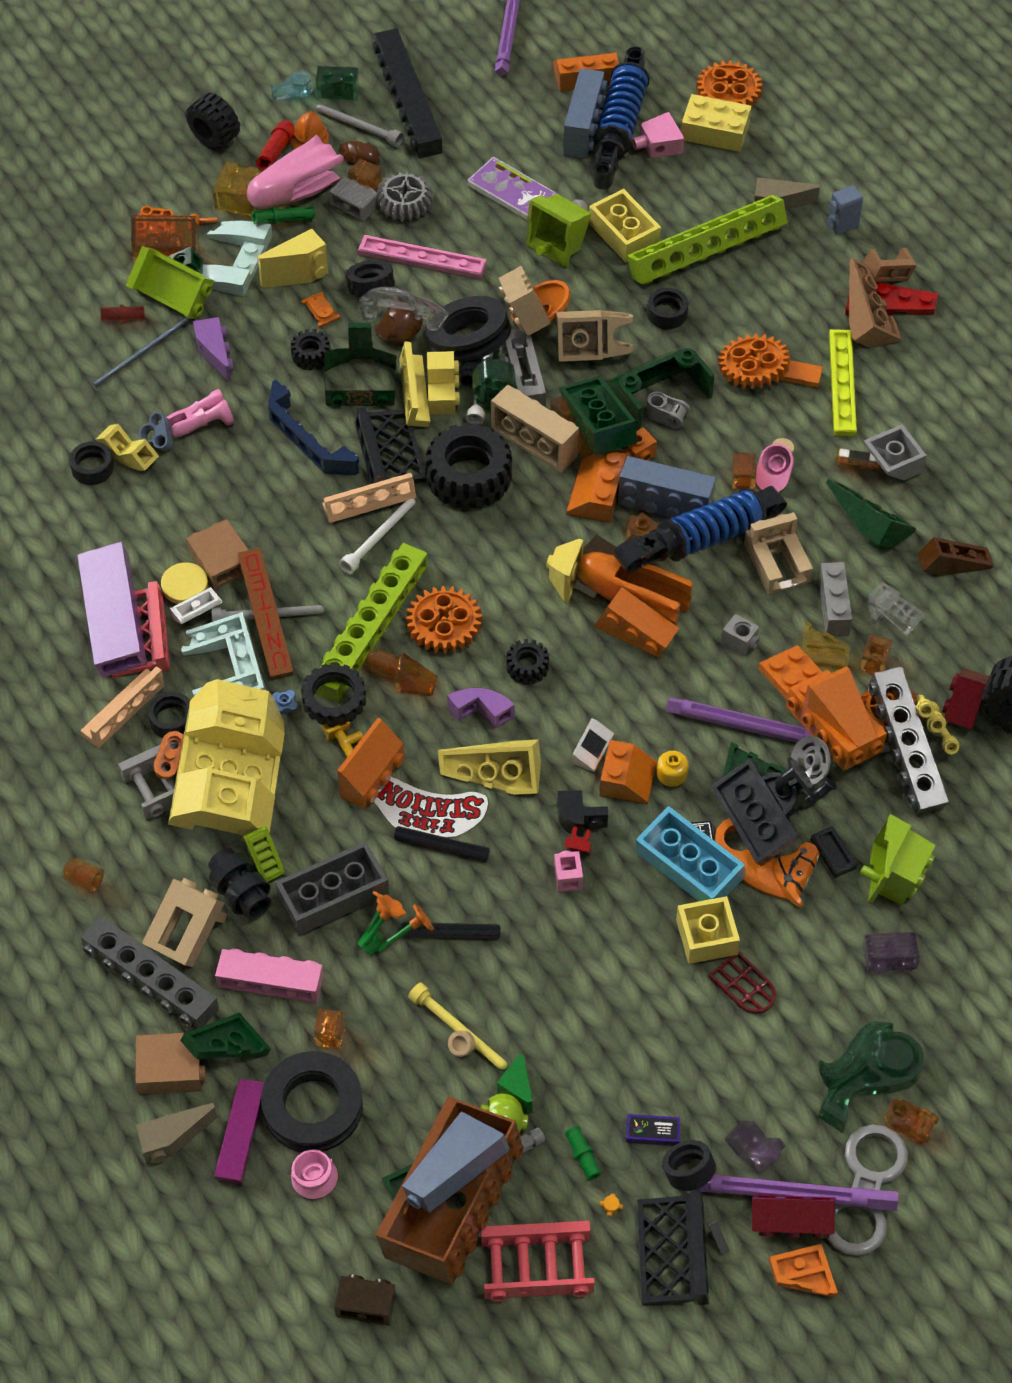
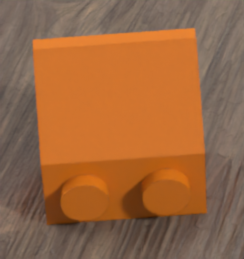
(627, 773)

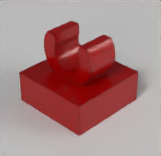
(579, 844)

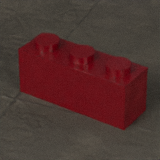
(794, 1215)

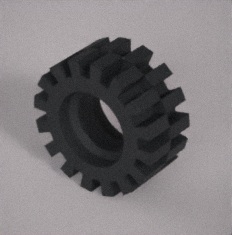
(306, 340)
(527, 673)

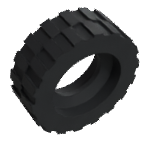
(369, 275)

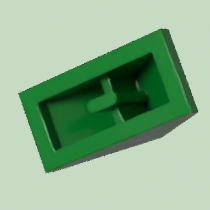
(516, 1083)

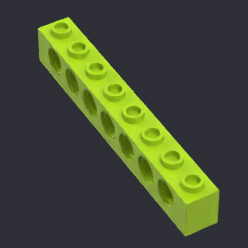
(641, 261)
(374, 615)

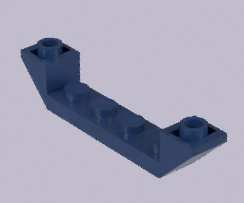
(338, 462)

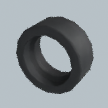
(664, 320)
(86, 450)
(162, 701)
(694, 1177)

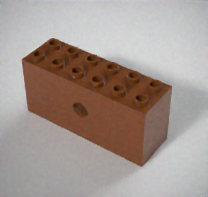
(443, 1238)

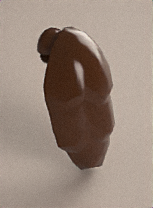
(356, 150)

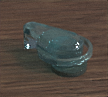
(293, 87)

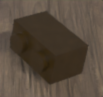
(365, 1299)

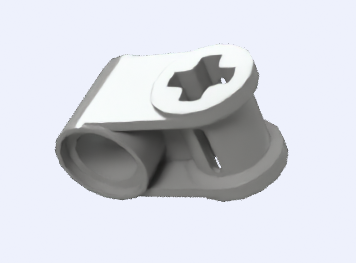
(665, 410)

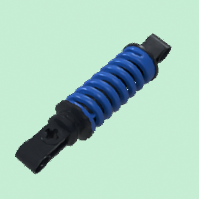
(619, 116)
(700, 528)

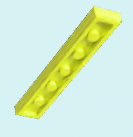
(842, 383)

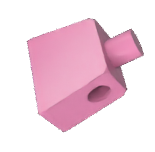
(660, 137)

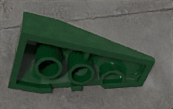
(875, 524)

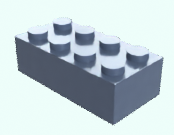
(584, 113)
(663, 488)

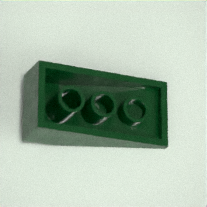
(599, 415)

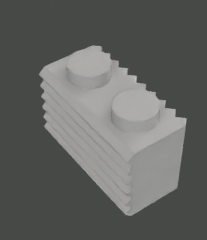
(353, 198)

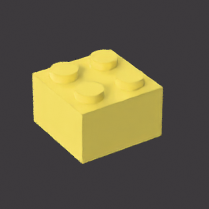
(707, 930)

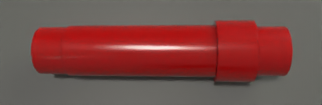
(280, 137)

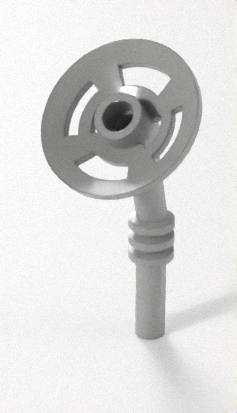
(817, 759)

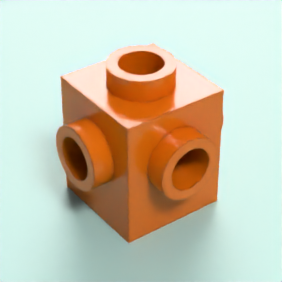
(644, 449)

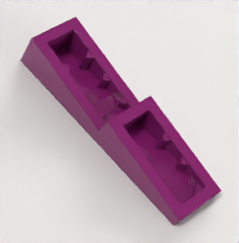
(239, 1132)

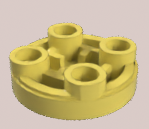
(183, 582)

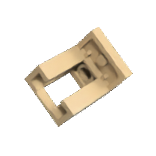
(773, 537)
(205, 910)

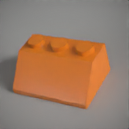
(568, 69)
(597, 486)
(370, 765)

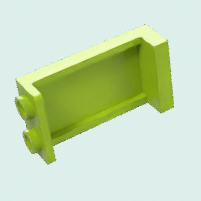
(170, 282)

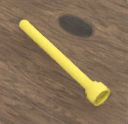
(421, 995)

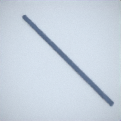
(100, 380)

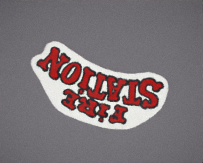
(430, 811)

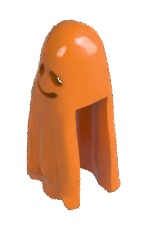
(654, 586)

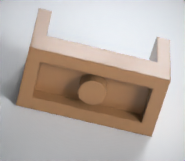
(890, 270)

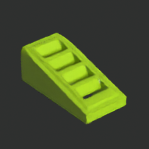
(271, 867)

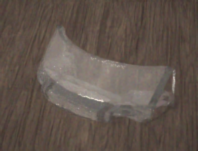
(373, 300)

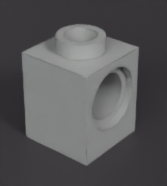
(740, 635)

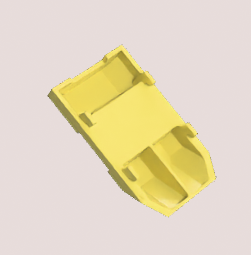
(228, 760)

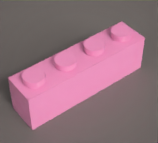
(269, 975)

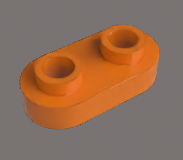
(168, 756)

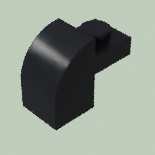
(572, 813)

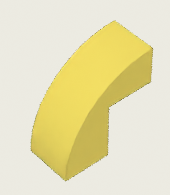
(133, 454)

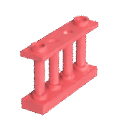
(541, 1233)

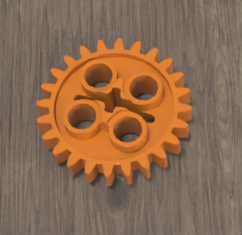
(730, 83)
(754, 361)
(443, 612)

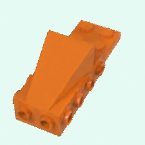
(826, 706)

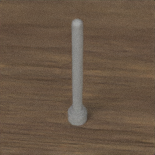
(393, 137)
(218, 613)

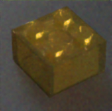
(232, 186)

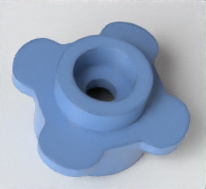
(289, 705)

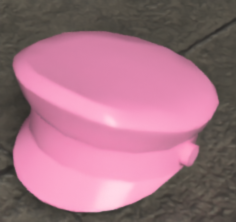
(313, 1174)

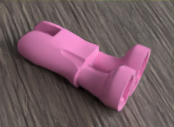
(194, 417)

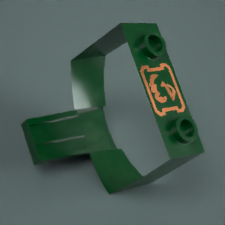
(359, 347)

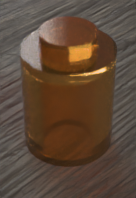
(83, 874)

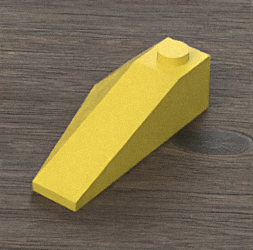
(502, 765)

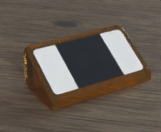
(856, 459)

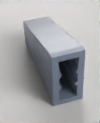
(454, 1161)

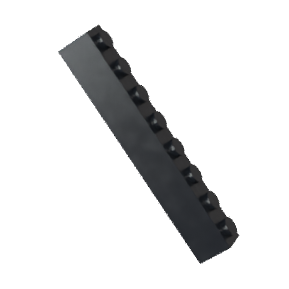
(407, 93)

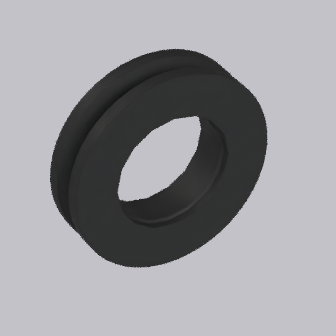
(479, 343)
(305, 1068)

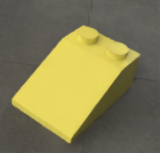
(294, 261)

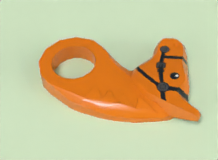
(780, 876)

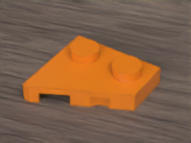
(804, 1271)

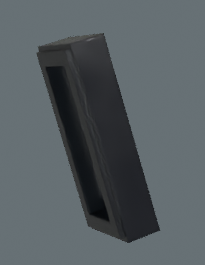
(833, 852)

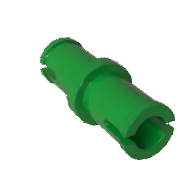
(583, 1153)

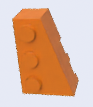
(636, 623)

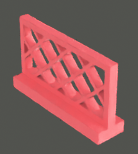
(157, 629)

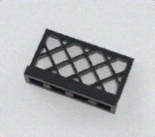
(370, 446)
(696, 1249)

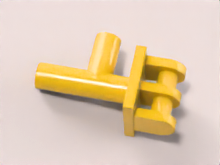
(339, 733)

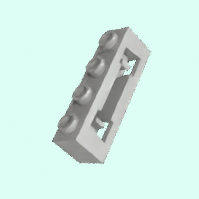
(514, 349)

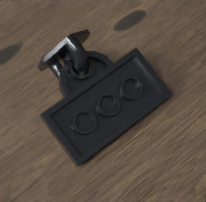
(763, 805)

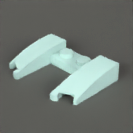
(254, 242)
(231, 634)

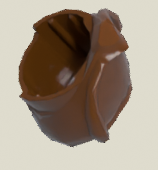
(398, 326)

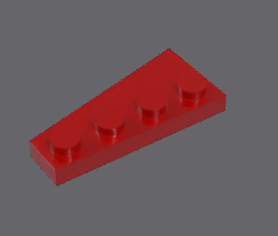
(905, 300)

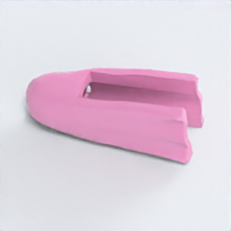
(295, 176)

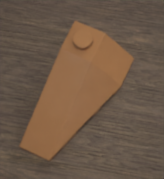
(867, 314)

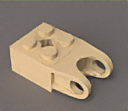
(597, 338)

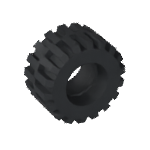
(212, 121)

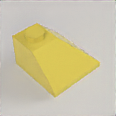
(564, 567)

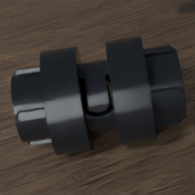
(242, 887)

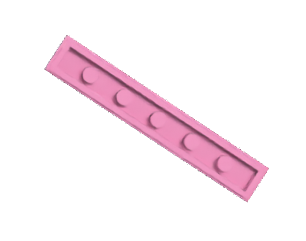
(422, 257)

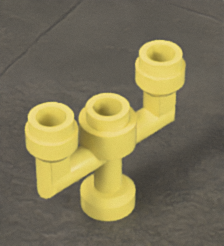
(936, 723)

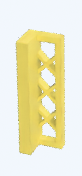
(414, 388)

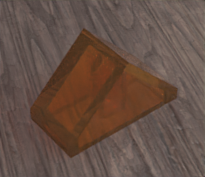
(414, 677)

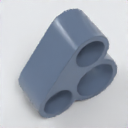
(162, 432)

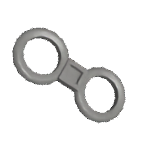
(870, 1180)

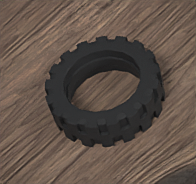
(335, 715)

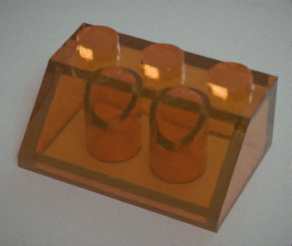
(163, 233)

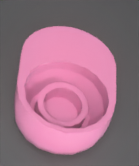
(774, 467)

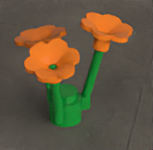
(372, 939)

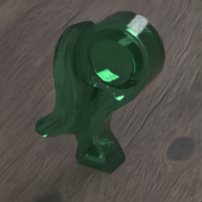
(871, 1064)

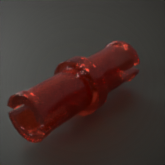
(122, 313)

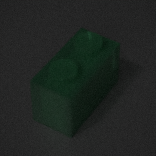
(337, 83)

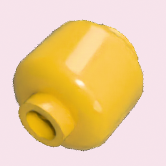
(672, 768)

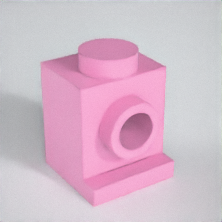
(568, 871)

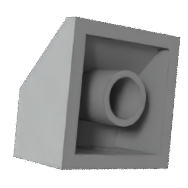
(897, 453)

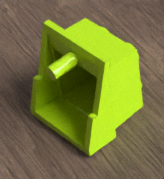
(556, 227)
(897, 861)

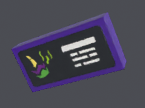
(653, 1129)

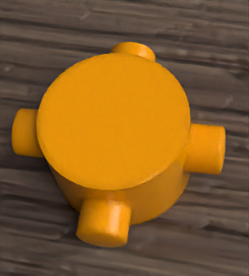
(611, 1205)

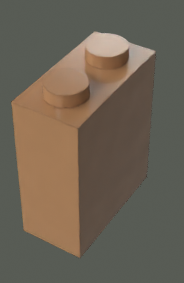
(217, 553)
(166, 1065)

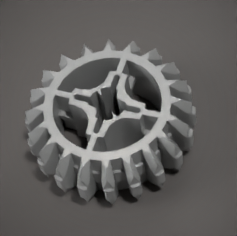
(404, 196)

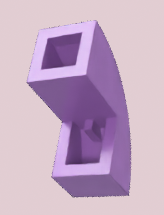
(492, 705)

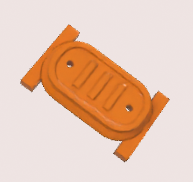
(321, 309)

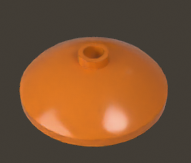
(553, 296)

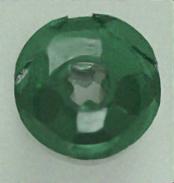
(490, 378)

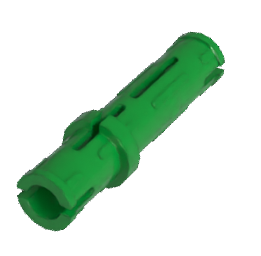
(276, 215)

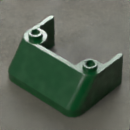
(657, 370)

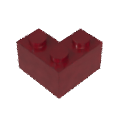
(966, 698)

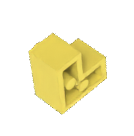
(442, 383)

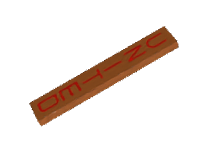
(265, 613)

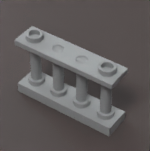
(142, 764)

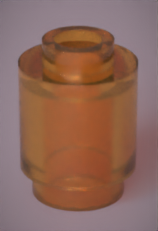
(382, 662)

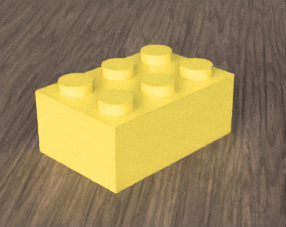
(716, 122)
(623, 224)

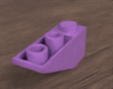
(211, 345)

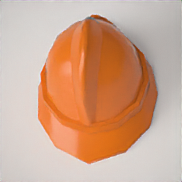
(307, 127)

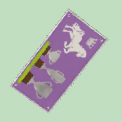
(507, 186)

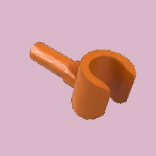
(204, 220)

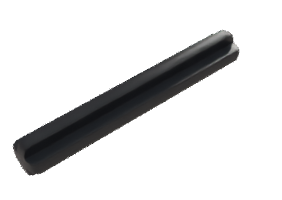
(441, 843)
(456, 930)

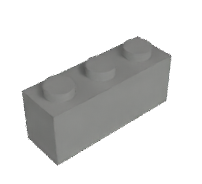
(835, 599)

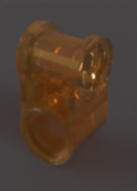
(912, 1121)

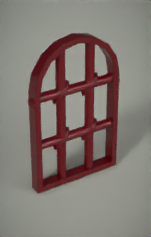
(743, 974)

